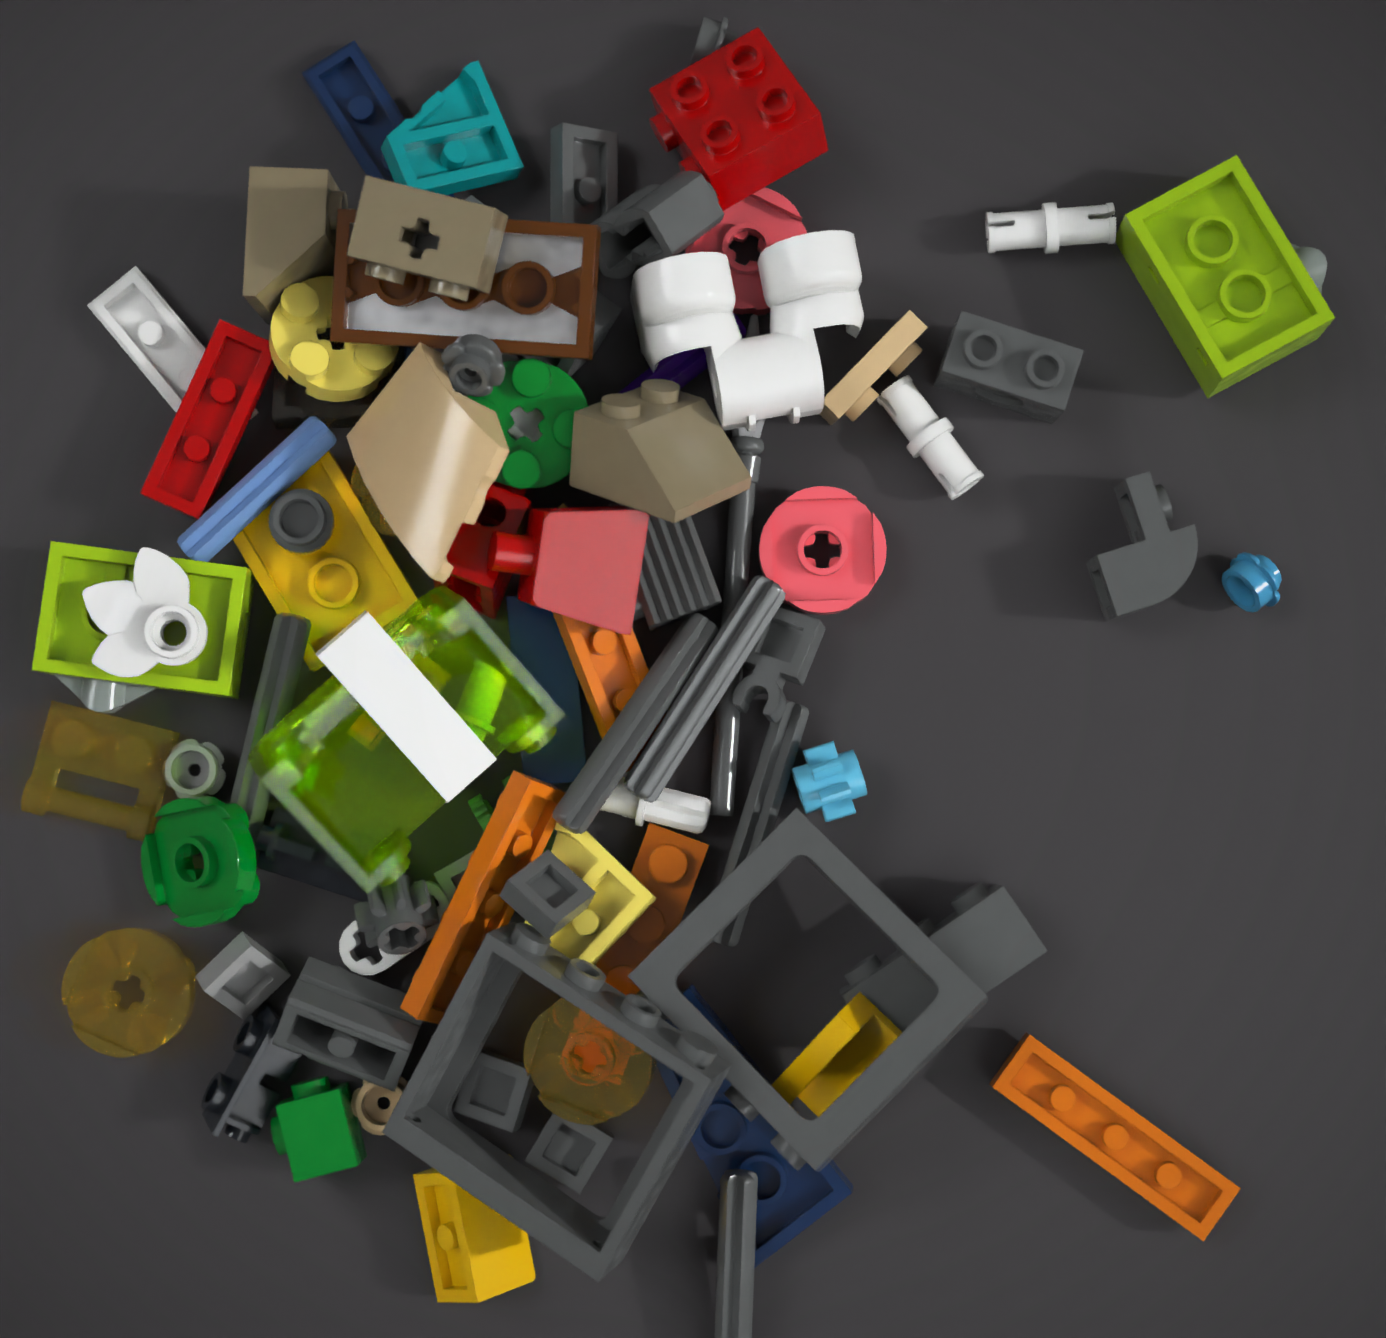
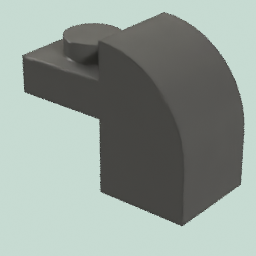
(1154, 562)

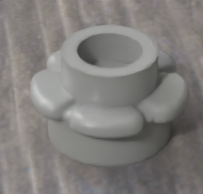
(183, 757)

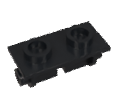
(296, 854)
(239, 1094)

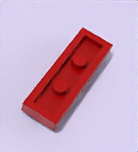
(210, 421)

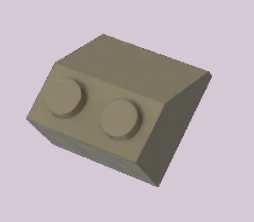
(288, 231)
(655, 452)

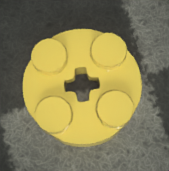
(312, 362)

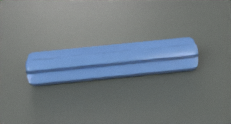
(257, 490)

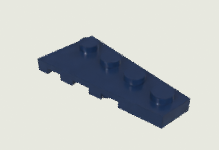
(727, 1140)

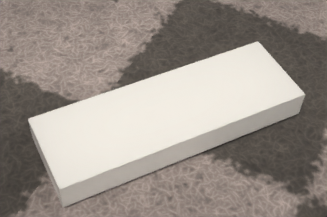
(151, 334)
(406, 706)

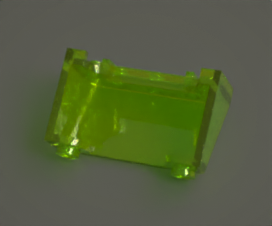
(355, 783)

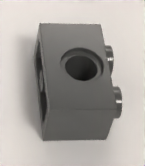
(1008, 367)

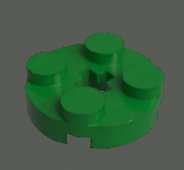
(556, 396)
(228, 855)

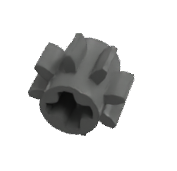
(397, 916)

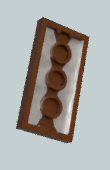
(535, 307)

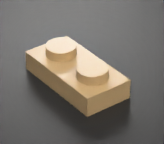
(892, 352)

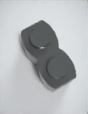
(656, 223)

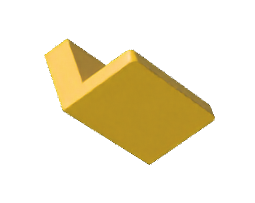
(837, 1055)
(469, 1244)

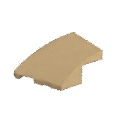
(427, 457)

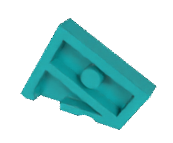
(454, 140)

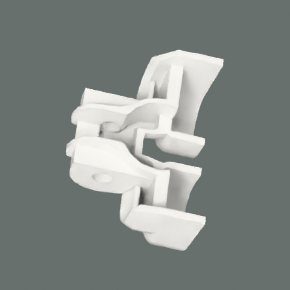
(805, 283)

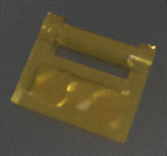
(106, 750)

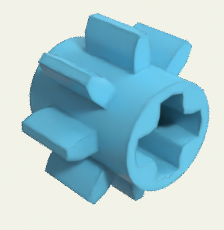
(829, 781)

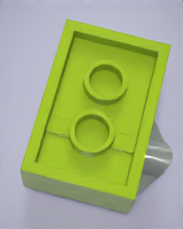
(1225, 276)
(70, 636)

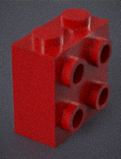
(738, 118)

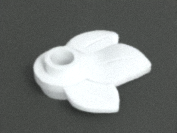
(138, 613)

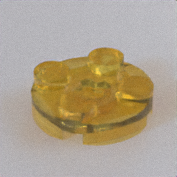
(94, 1005)
(559, 1074)

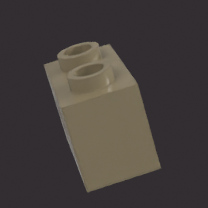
(393, 216)

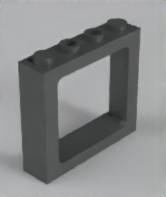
(430, 1131)
(823, 1138)

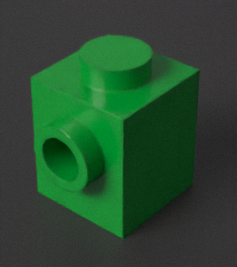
(318, 1129)

